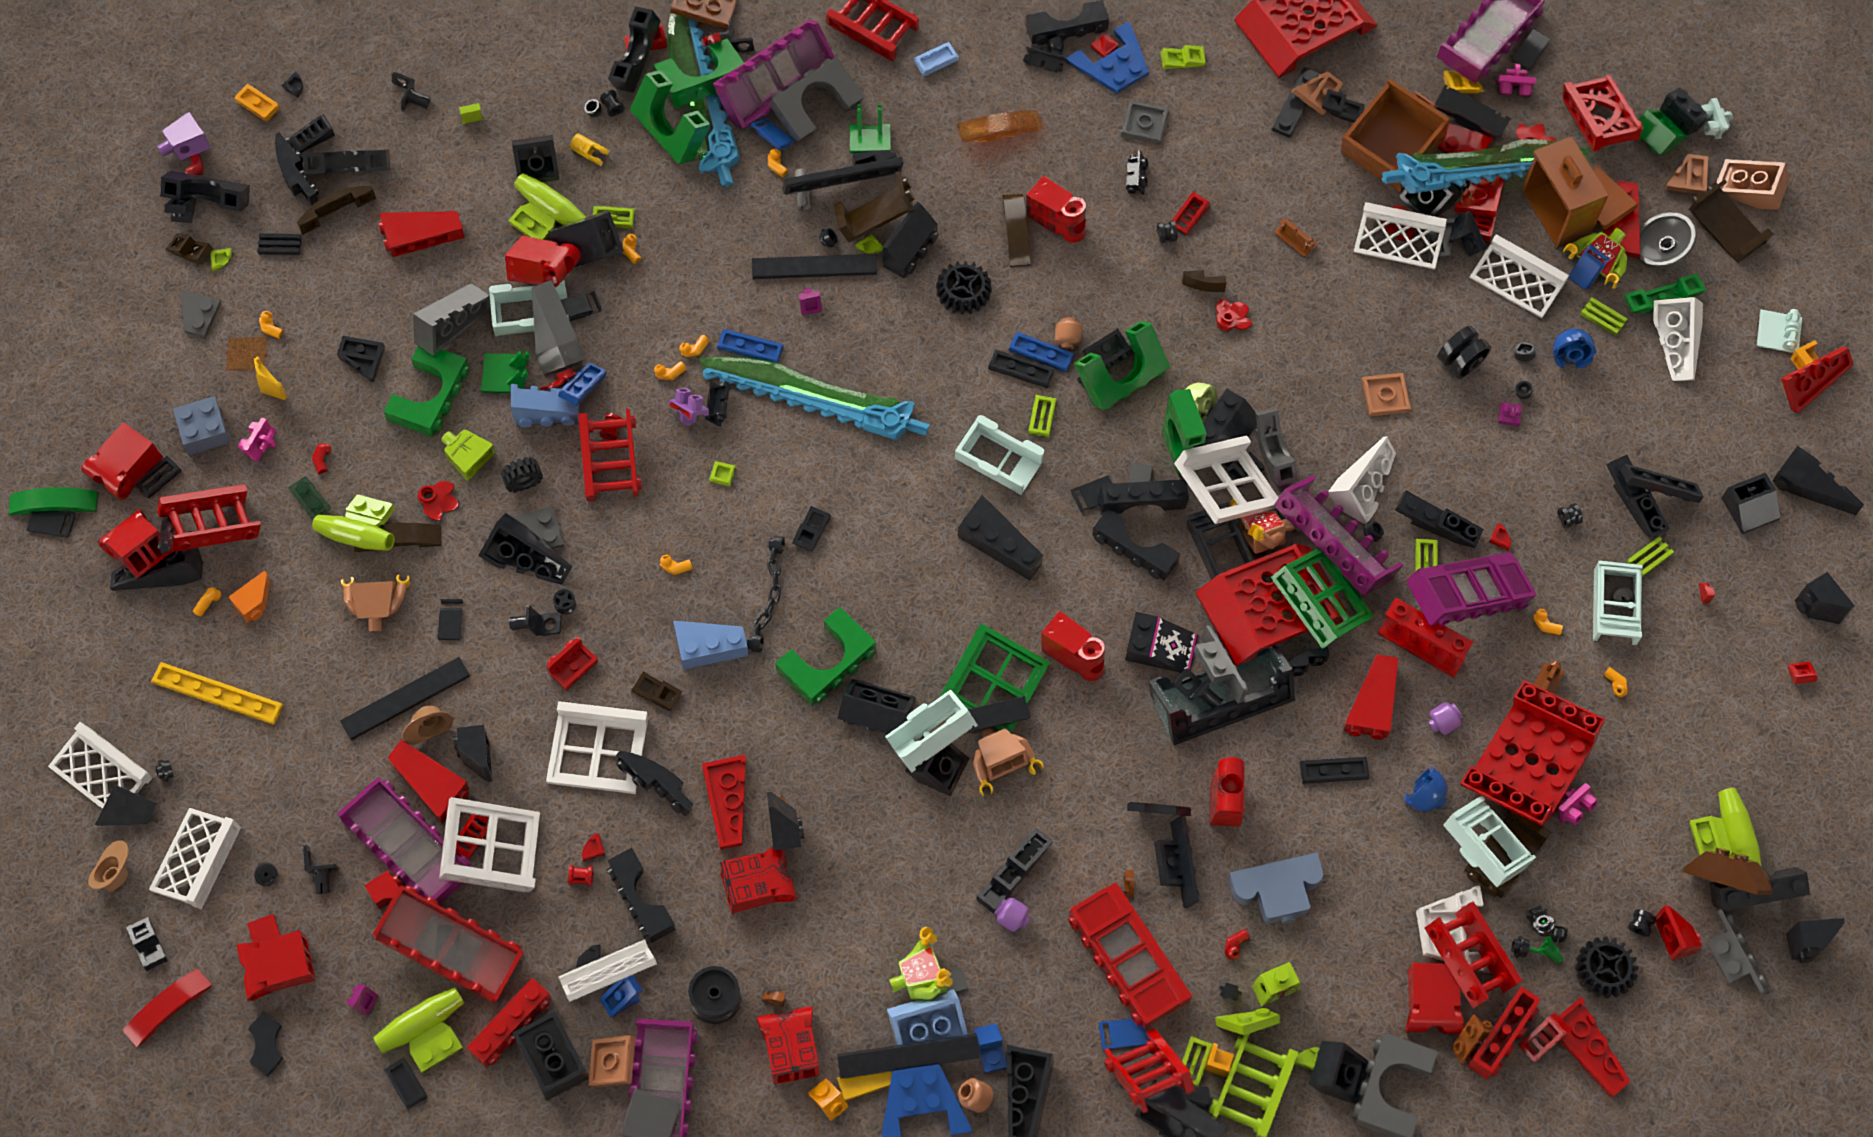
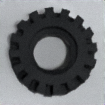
(521, 474)

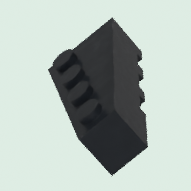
(998, 538)
(1027, 1089)

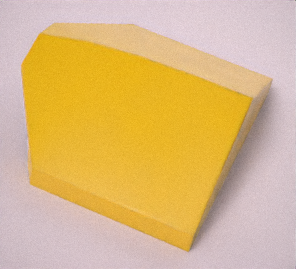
(1461, 83)
(267, 383)

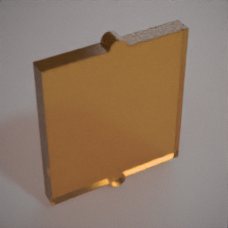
(243, 351)

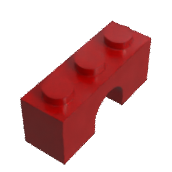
(383, 888)

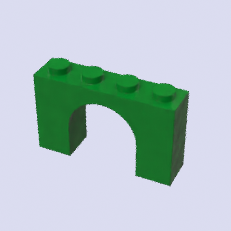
(690, 88)
(650, 111)
(1148, 364)
(428, 415)
(1182, 424)
(815, 683)

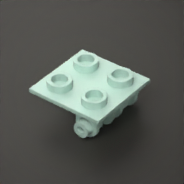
(1779, 330)

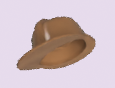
(426, 724)
(111, 868)

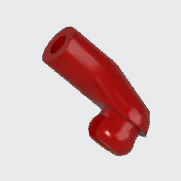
(196, 167)
(318, 457)
(1233, 944)

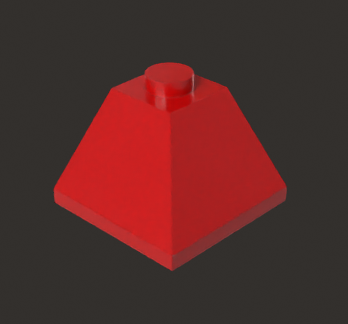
(1677, 934)

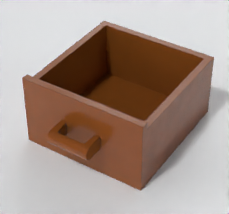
(1394, 125)
(1564, 192)

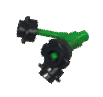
(1545, 927)

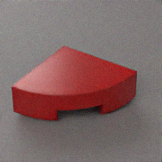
(711, 39)
(1500, 537)
(1707, 593)
(593, 848)

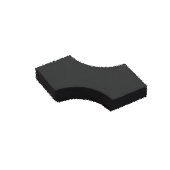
(1159, 809)
(266, 1055)

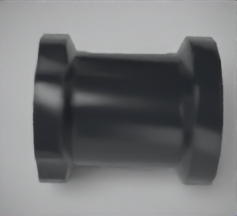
(611, 102)

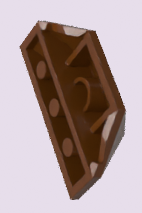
(1731, 871)

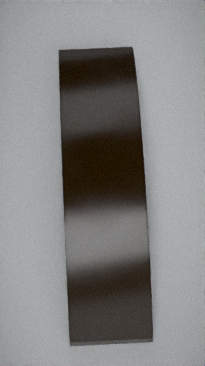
(333, 202)
(1016, 230)
(412, 534)

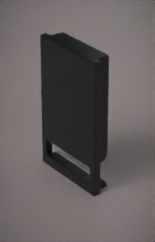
(579, 305)
(1090, 493)
(50, 523)
(450, 621)

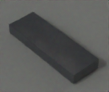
(1021, 368)
(999, 714)
(1334, 770)

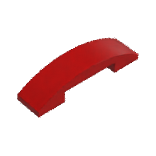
(165, 1006)

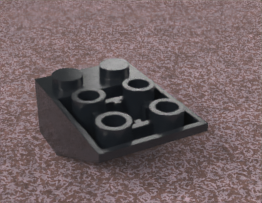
(592, 235)

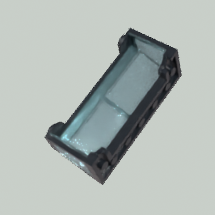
(1268, 687)

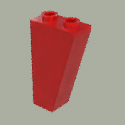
(419, 230)
(1375, 700)
(428, 779)

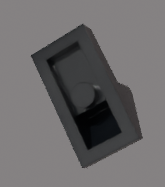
(181, 210)
(1467, 229)

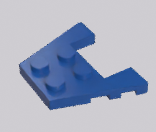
(1118, 68)
(918, 1093)

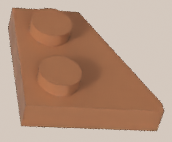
(1315, 90)
(1690, 176)

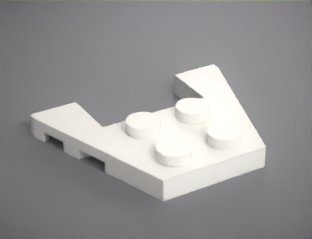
(1445, 910)

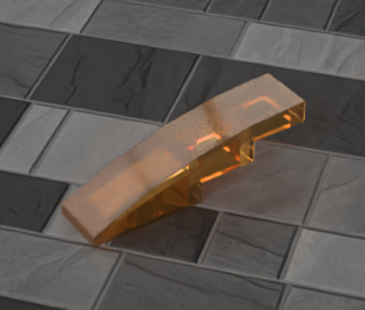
(999, 125)

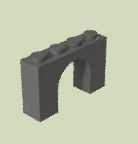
(831, 77)
(1390, 1054)

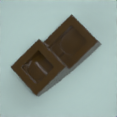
(189, 249)
(1197, 280)
(657, 692)

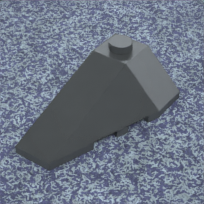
(554, 336)

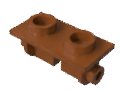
(1295, 237)
(1549, 676)
(1468, 1040)

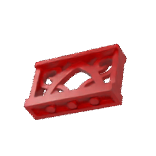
(1577, 97)

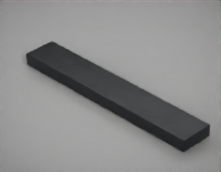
(842, 175)
(814, 266)
(405, 698)
(908, 1056)

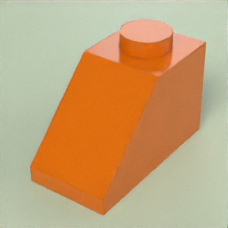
(252, 597)

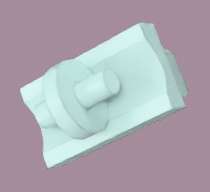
(1717, 119)

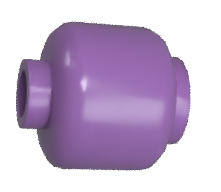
(1445, 718)
(1012, 914)

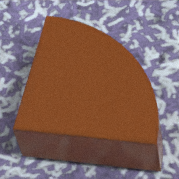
(1129, 883)
(777, 998)

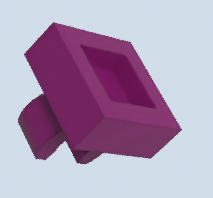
(810, 302)
(1509, 414)
(362, 999)

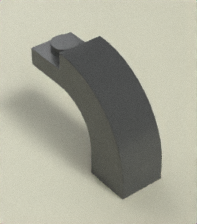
(1272, 447)

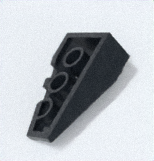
(1806, 479)
(519, 547)
(173, 570)

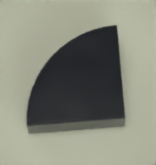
(294, 84)
(590, 955)

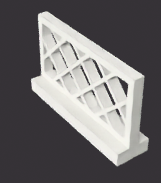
(1405, 218)
(1530, 264)
(107, 752)
(212, 859)
(607, 970)

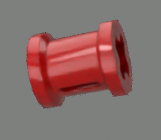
(610, 434)
(580, 875)

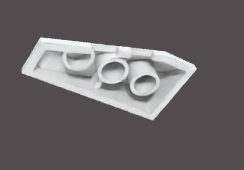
(1680, 333)
(1359, 484)

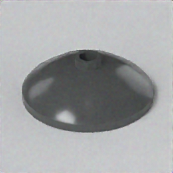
(1665, 231)

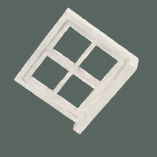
(1214, 456)
(602, 718)
(485, 876)

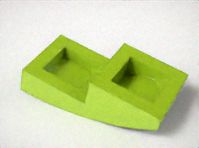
(1183, 58)

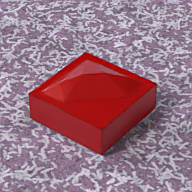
(1104, 45)
(1802, 672)

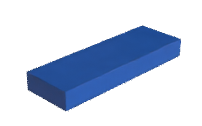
(749, 346)
(1041, 352)
(582, 383)

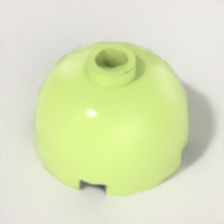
(1204, 397)

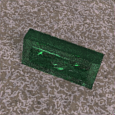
(309, 497)

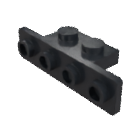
(1109, 348)
(1176, 862)

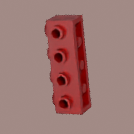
(514, 1016)
(1504, 1032)

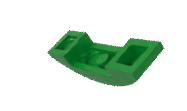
(1686, 287)
(53, 499)

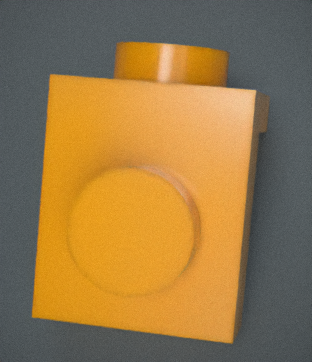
(828, 1099)

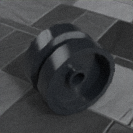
(1464, 352)
(717, 1008)

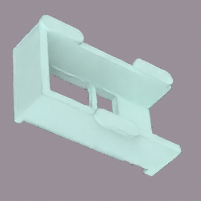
(507, 294)
(1025, 469)
(1614, 624)
(925, 719)
(1475, 850)

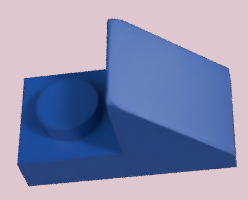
(621, 996)
(990, 1048)

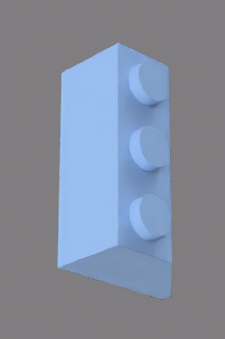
(928, 1019)

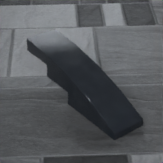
(1014, 869)

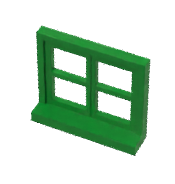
(1308, 605)
(967, 665)

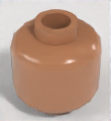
(1068, 333)
(975, 1095)

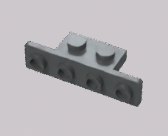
(1218, 664)
(1734, 956)

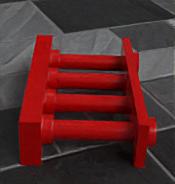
(871, 38)
(591, 467)
(204, 500)
(1433, 644)
(1487, 946)
(1163, 1056)

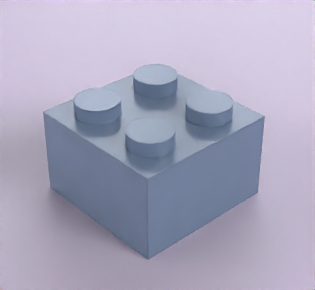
(201, 425)

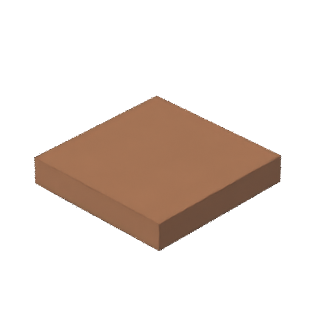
(1386, 394)
(611, 1061)

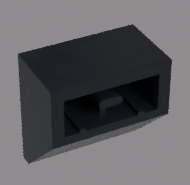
(1752, 503)

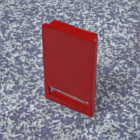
(263, 928)

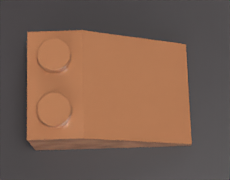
(1755, 182)

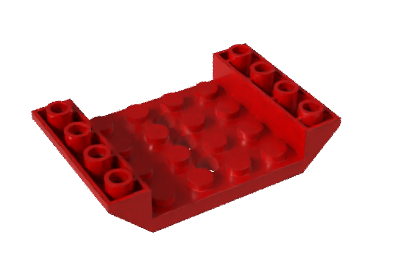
(1287, 34)
(1246, 612)
(1539, 728)

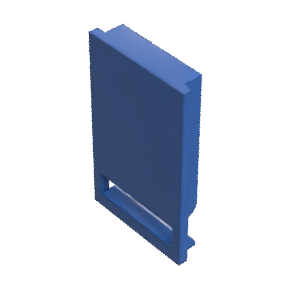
(772, 134)
(1588, 268)
(1123, 1034)

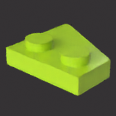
(1249, 1021)

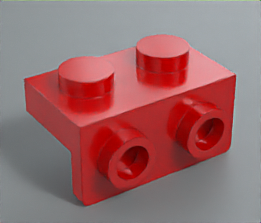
(571, 663)

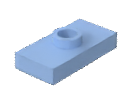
(936, 59)

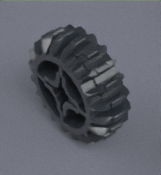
(961, 297)
(1601, 959)

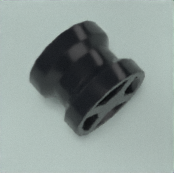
(1167, 231)
(1570, 515)
(563, 597)
(1642, 922)

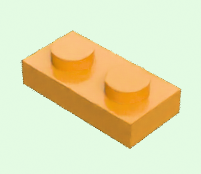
(257, 102)

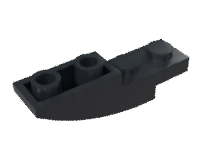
(292, 169)
(1637, 500)
(1439, 522)
(648, 773)

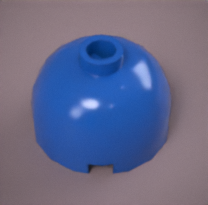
(1576, 345)
(1429, 791)

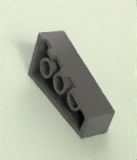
(449, 317)

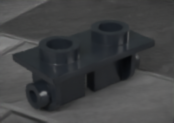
(1051, 59)
(1137, 165)
(716, 402)

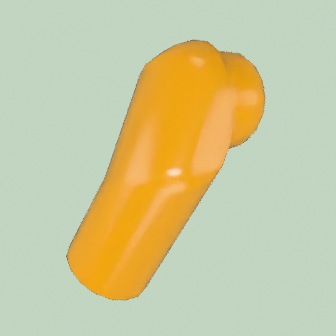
(774, 163)
(629, 246)
(267, 325)
(694, 350)
(667, 373)
(673, 567)
(210, 595)
(1544, 624)
(1618, 682)

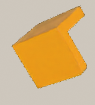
(1804, 355)
(1219, 1061)

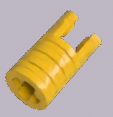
(586, 147)

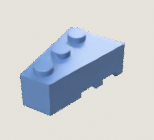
(541, 407)
(709, 643)

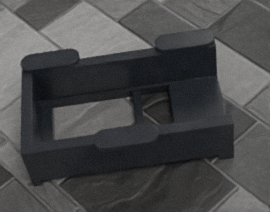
(1471, 113)
(1202, 522)
(1178, 1117)

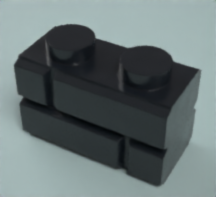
(1683, 111)

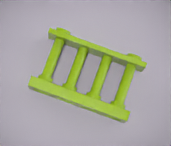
(1276, 1083)

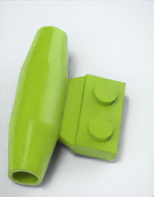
(543, 209)
(360, 524)
(1730, 831)
(424, 1030)

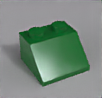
(1660, 132)

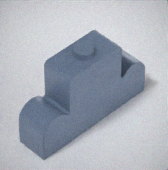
(1278, 887)

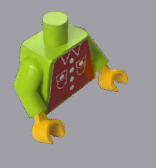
(1607, 245)
(921, 971)

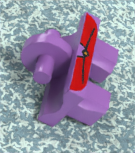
(688, 406)

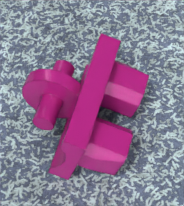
(1524, 83)
(261, 438)
(1573, 801)

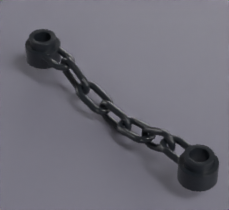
(754, 641)

